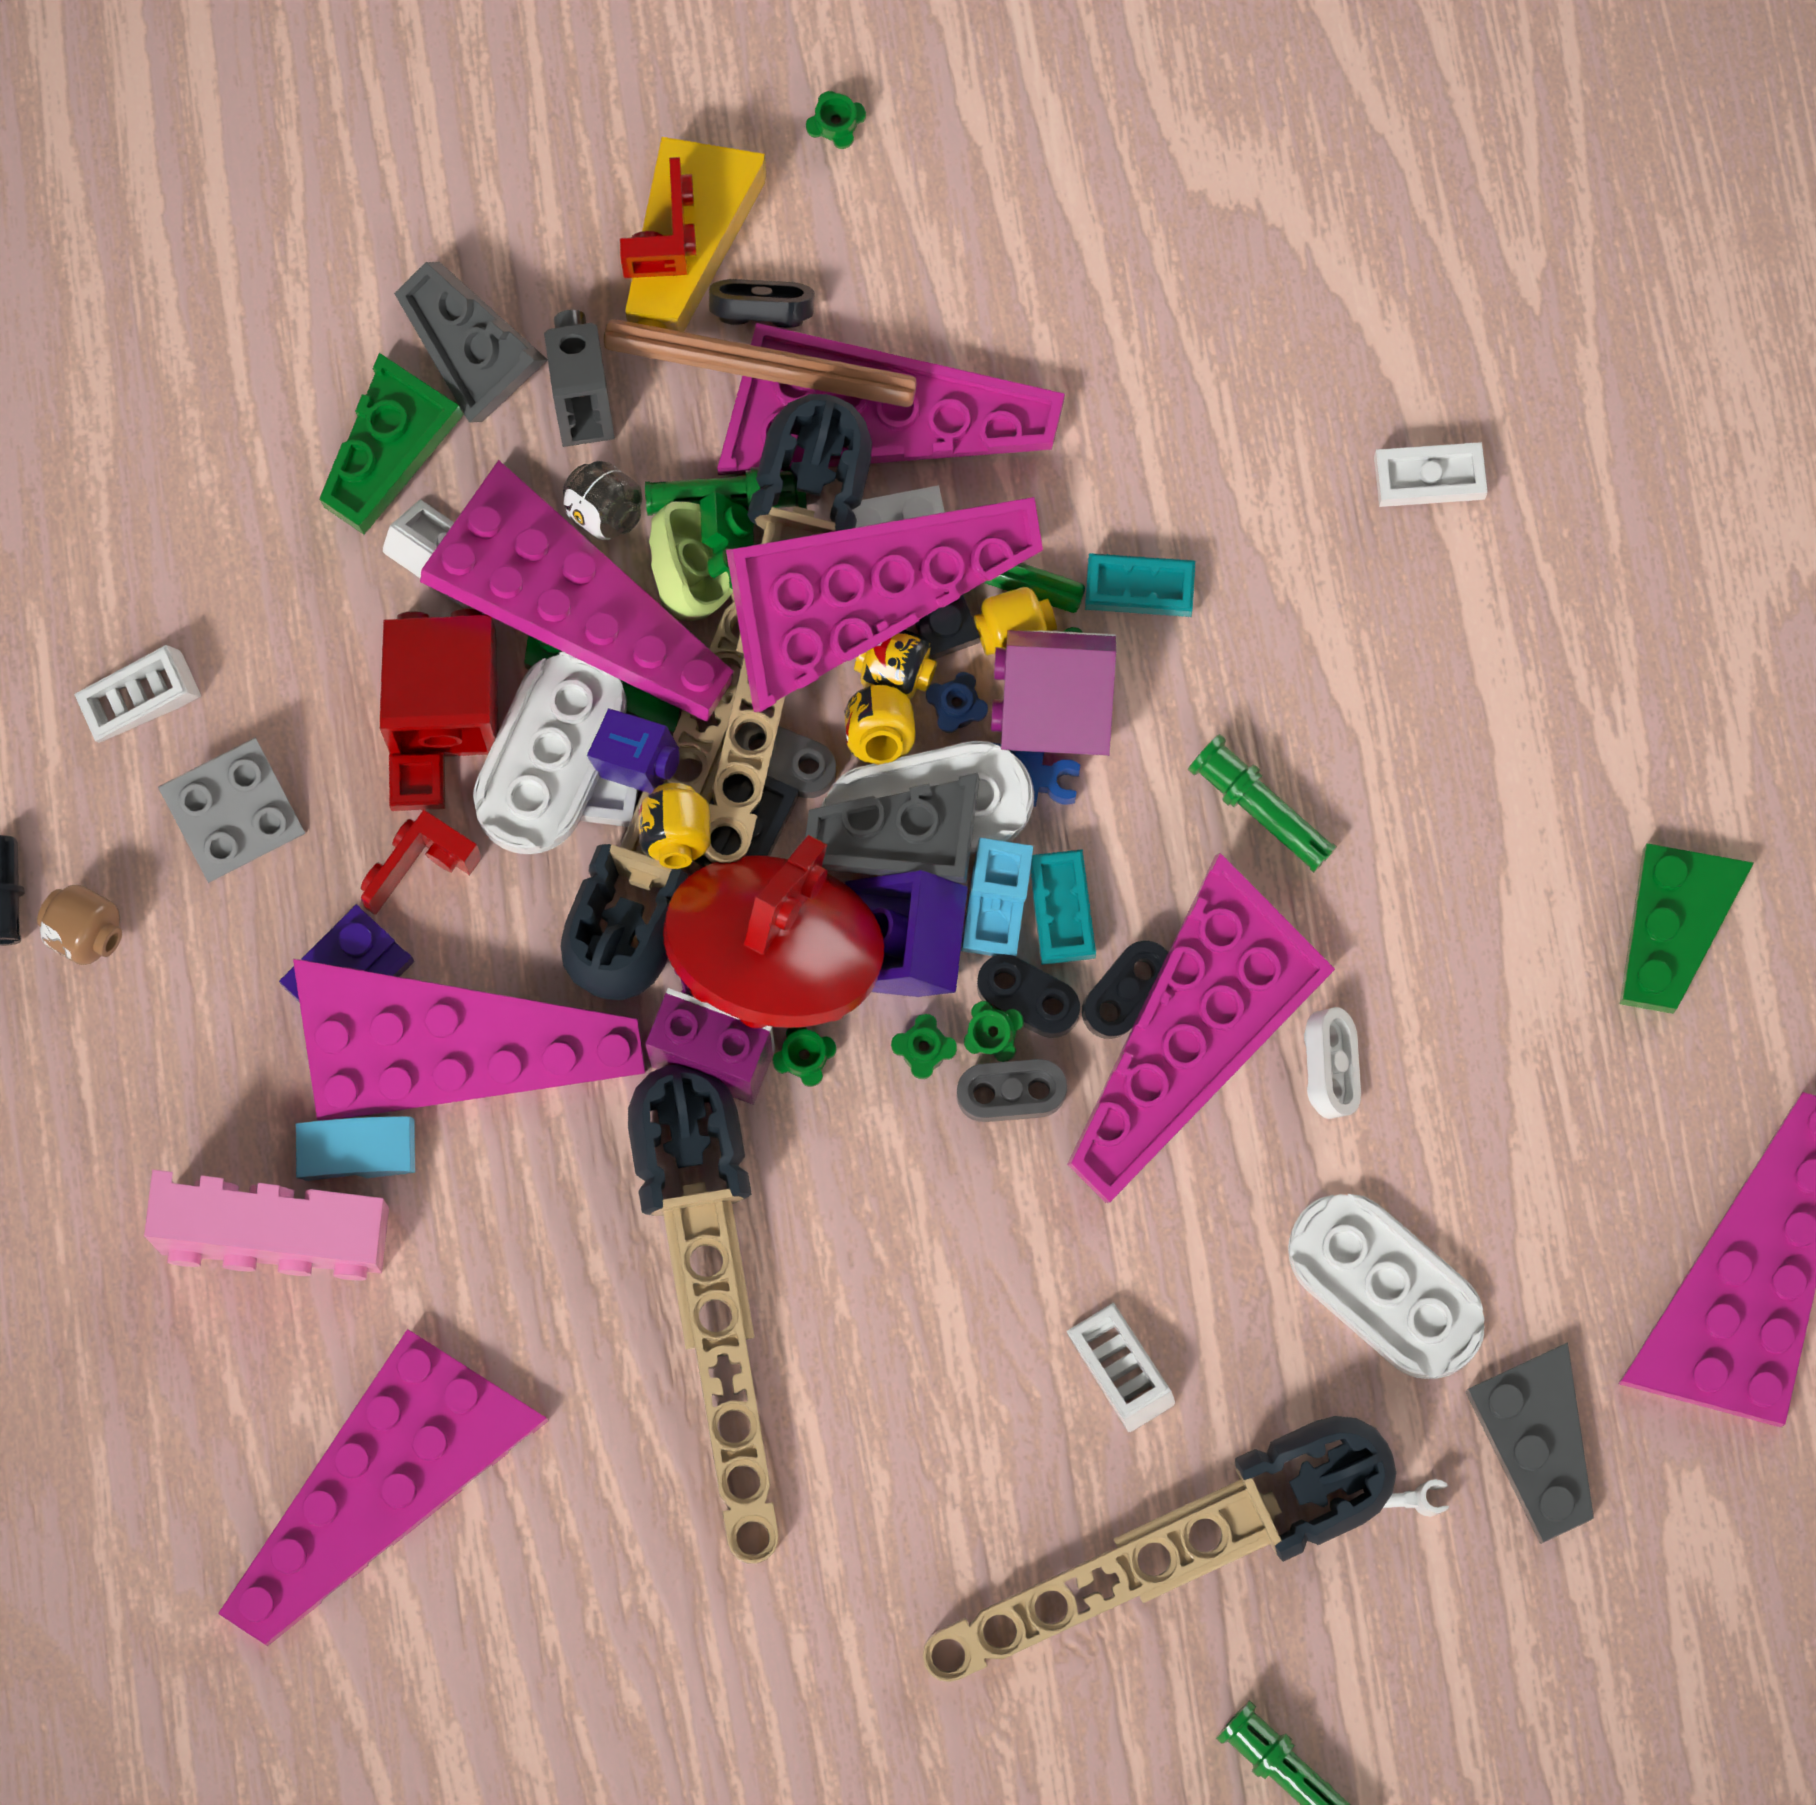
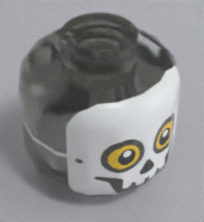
(602, 500)

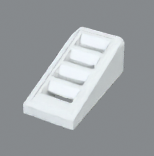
(145, 710)
(1147, 1405)

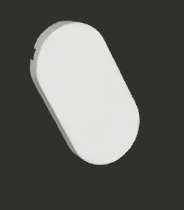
(539, 763)
(1003, 792)
(1386, 1286)

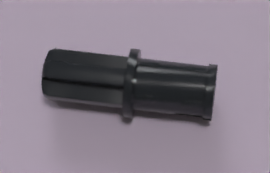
(9, 892)

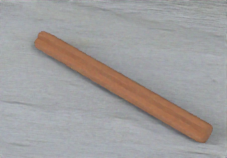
(760, 362)

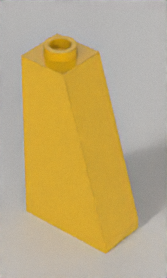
(724, 192)

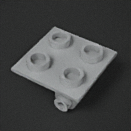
(231, 810)

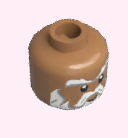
(79, 924)

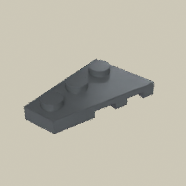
(467, 340)
(901, 831)
(1538, 1440)

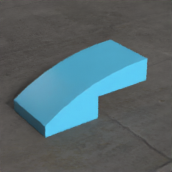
(996, 897)
(355, 1147)

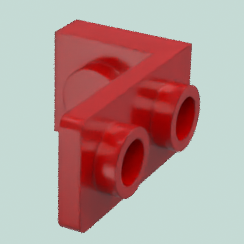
(659, 255)
(445, 848)

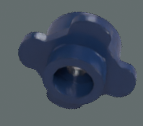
(952, 717)

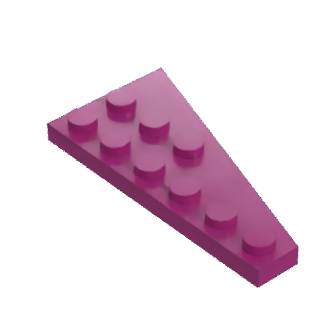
(950, 415)
(546, 579)
(847, 590)
(1213, 1005)
(419, 1043)
(1747, 1300)
(393, 1464)

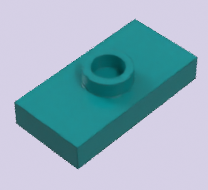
(1140, 585)
(1062, 907)

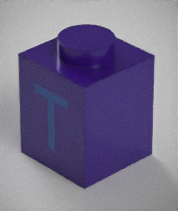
(634, 751)

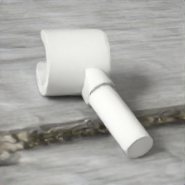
(1417, 1499)

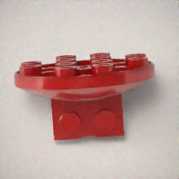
(774, 939)

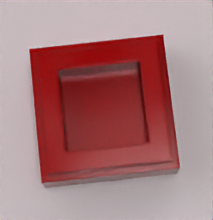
(417, 781)

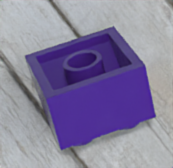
(920, 930)

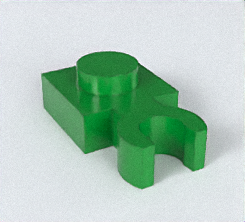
(724, 528)

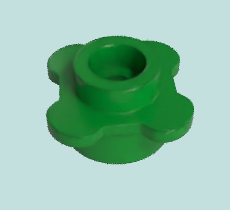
(839, 105)
(978, 1034)
(924, 1062)
(810, 1069)

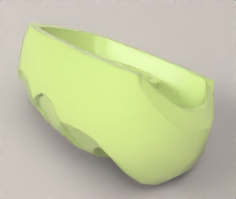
(681, 564)

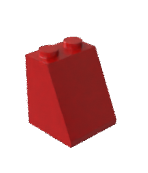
(439, 683)

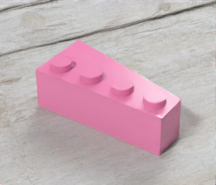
(266, 1227)

